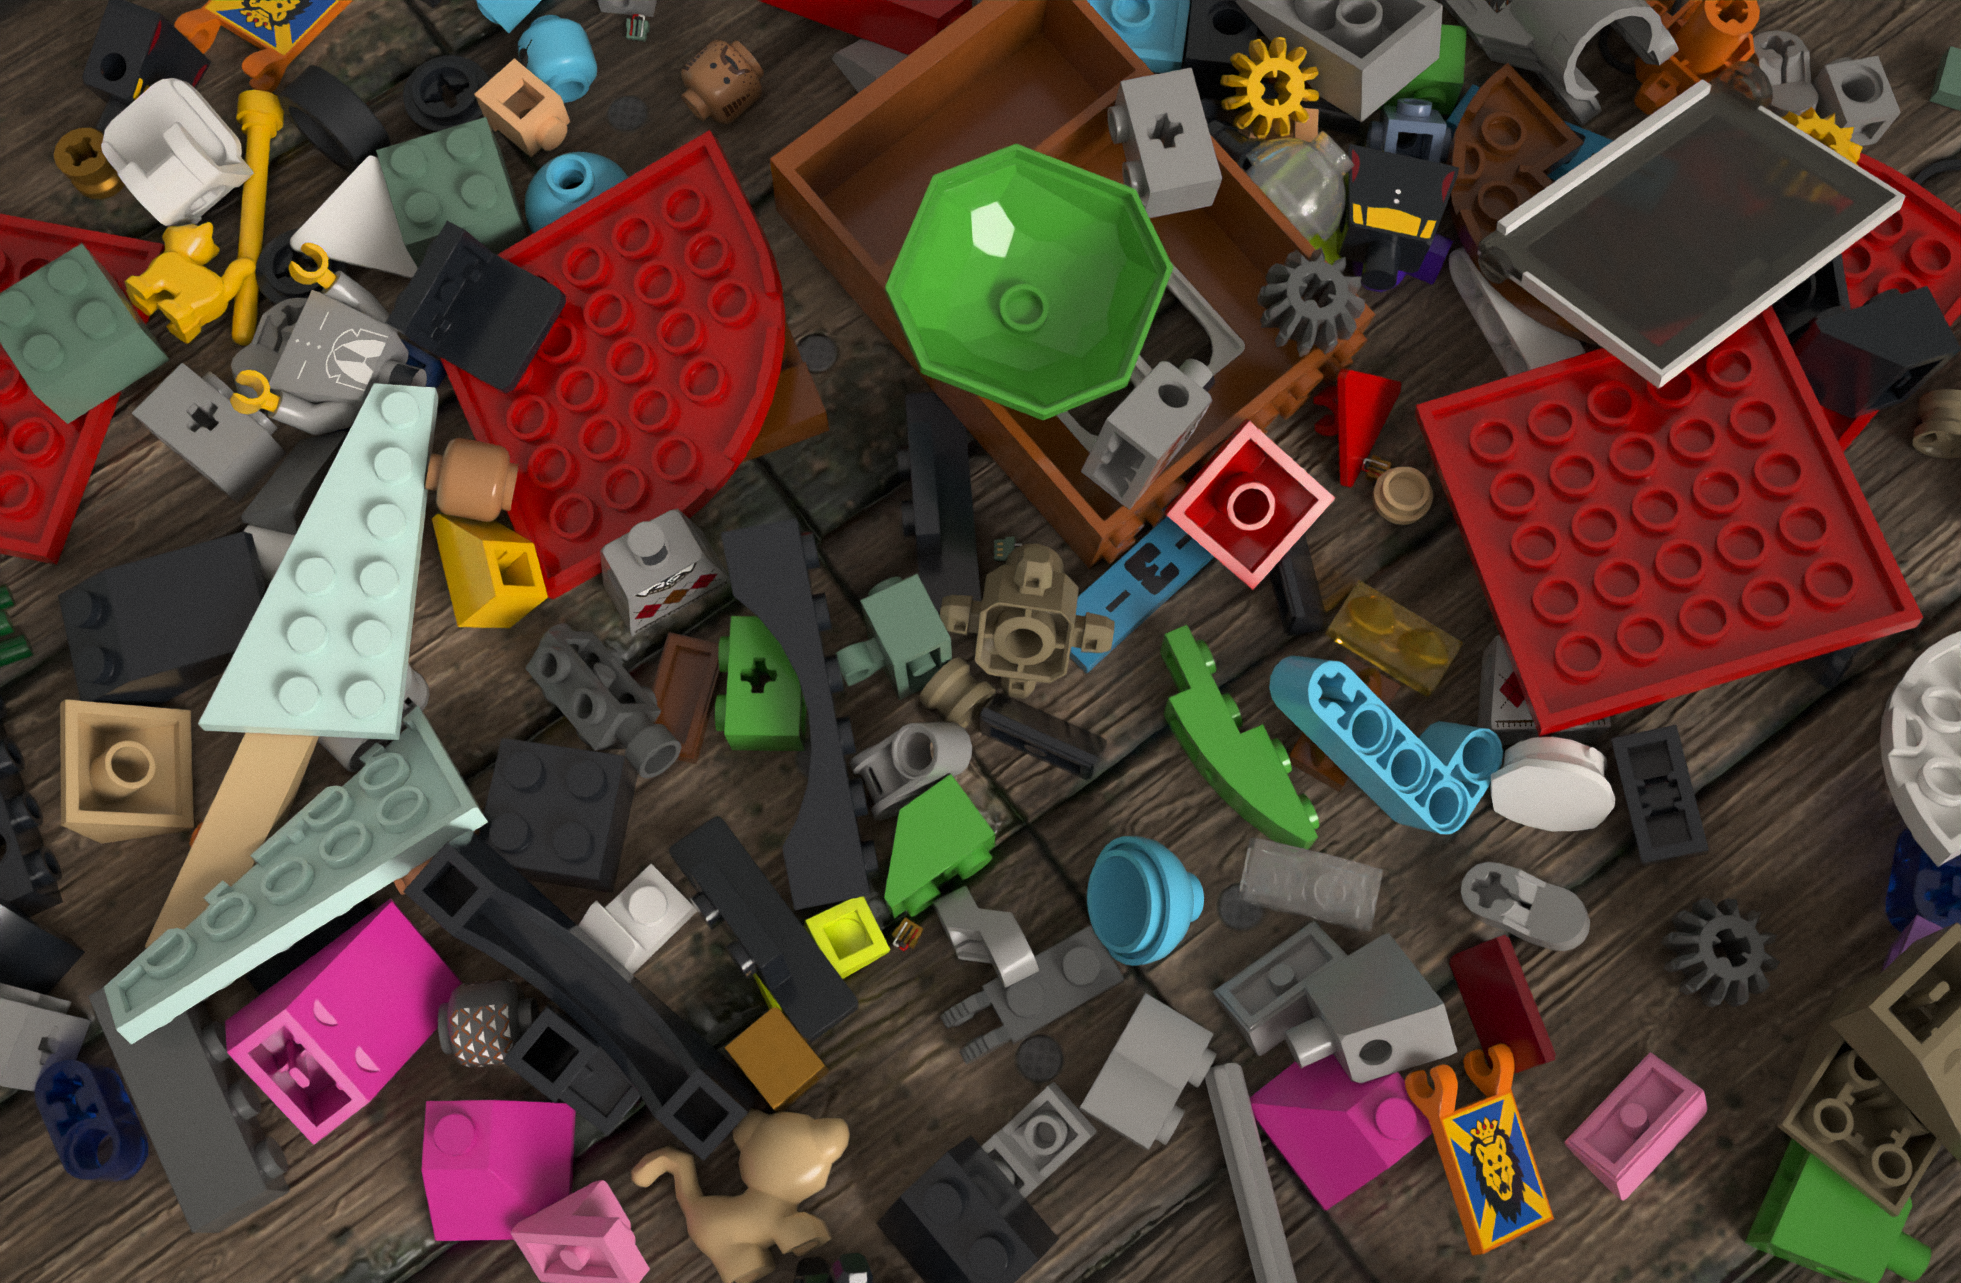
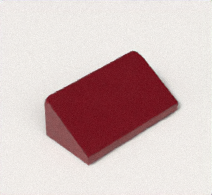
(1501, 1003)

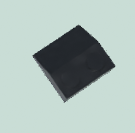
(966, 1222)

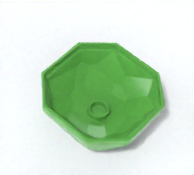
(1028, 281)

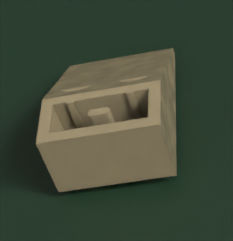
(1911, 1031)
(1855, 1119)

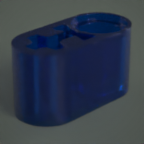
(1922, 887)
(76, 1128)

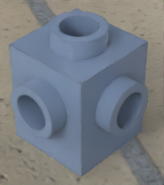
(1414, 116)

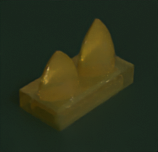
(1394, 638)

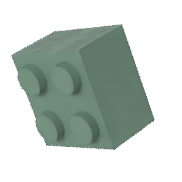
(456, 179)
(75, 334)

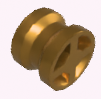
(82, 161)

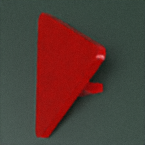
(1359, 411)

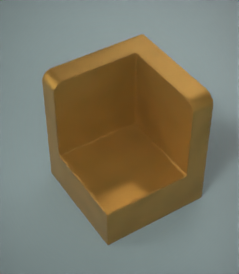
(777, 1059)

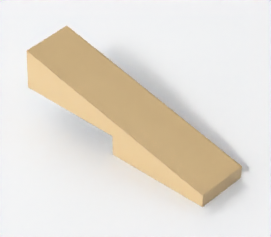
(242, 818)

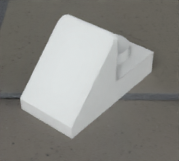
(638, 919)

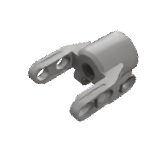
(1552, 34)

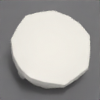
(1552, 785)

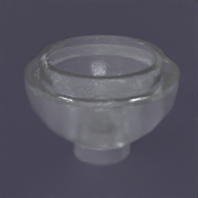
(1303, 181)

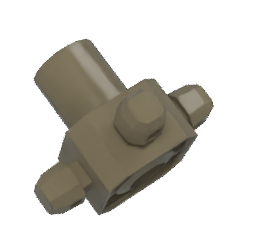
(1027, 621)

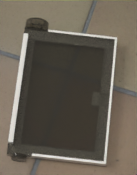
(1687, 225)

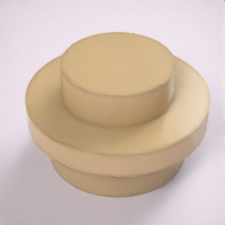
(1402, 495)

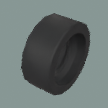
(333, 118)

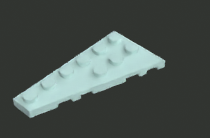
(340, 611)
(305, 875)

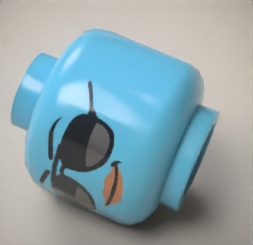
(559, 56)

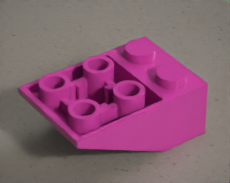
(343, 1021)

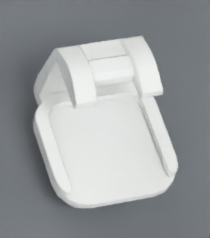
(174, 152)

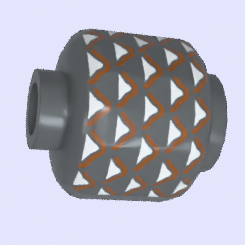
(484, 1021)

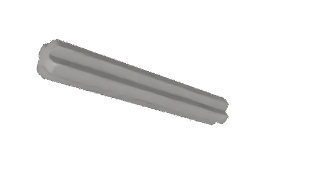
(1249, 1175)

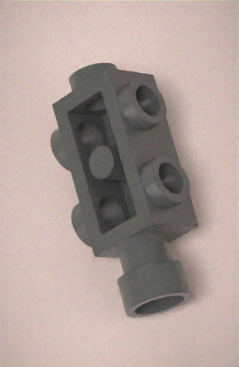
(601, 699)

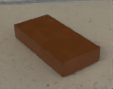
(687, 690)

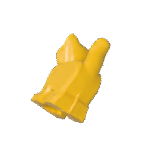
(183, 286)

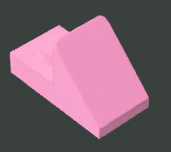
(582, 1240)

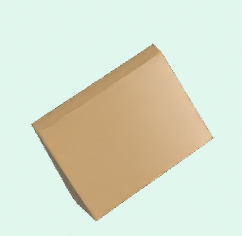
(125, 770)

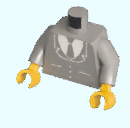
(330, 356)

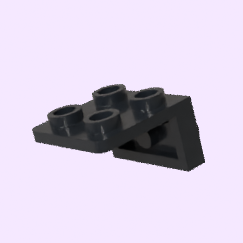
(476, 309)

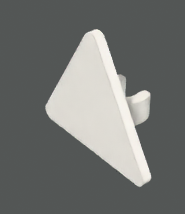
(359, 225)

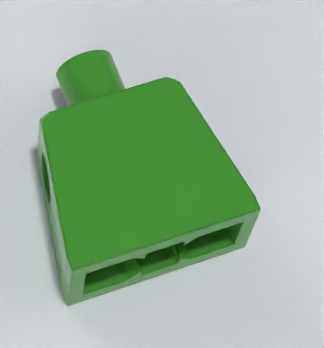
(1831, 1226)

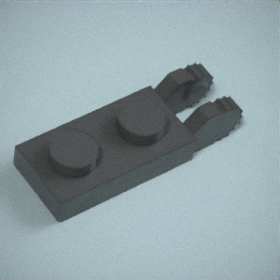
(1066, 980)

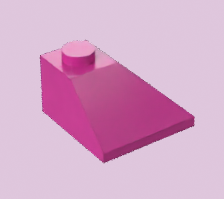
(1337, 1129)
(494, 1164)

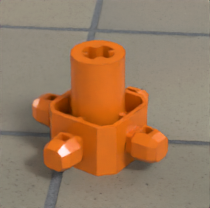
(1709, 40)

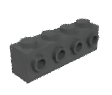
(199, 1117)

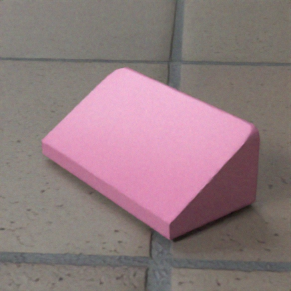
(1638, 1125)

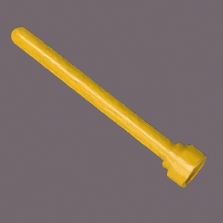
(260, 120)

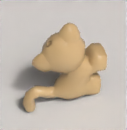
(782, 1164)

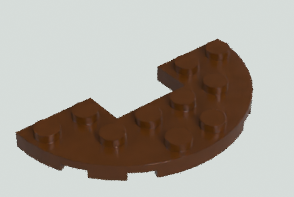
(1503, 158)

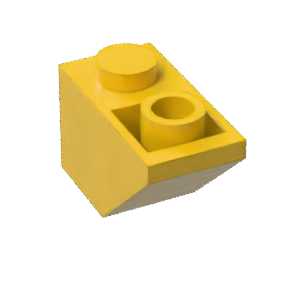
(488, 571)

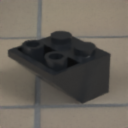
(1875, 351)

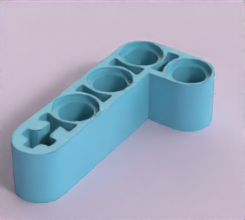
(1413, 779)

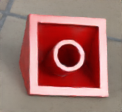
(1249, 504)

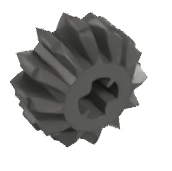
(1319, 285)
(1721, 977)

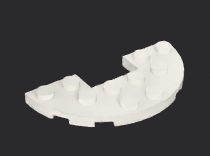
(1924, 748)

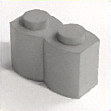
(1148, 1072)

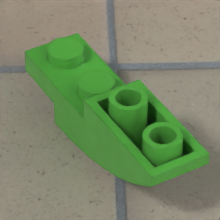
(1242, 767)

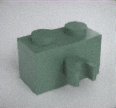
(902, 637)

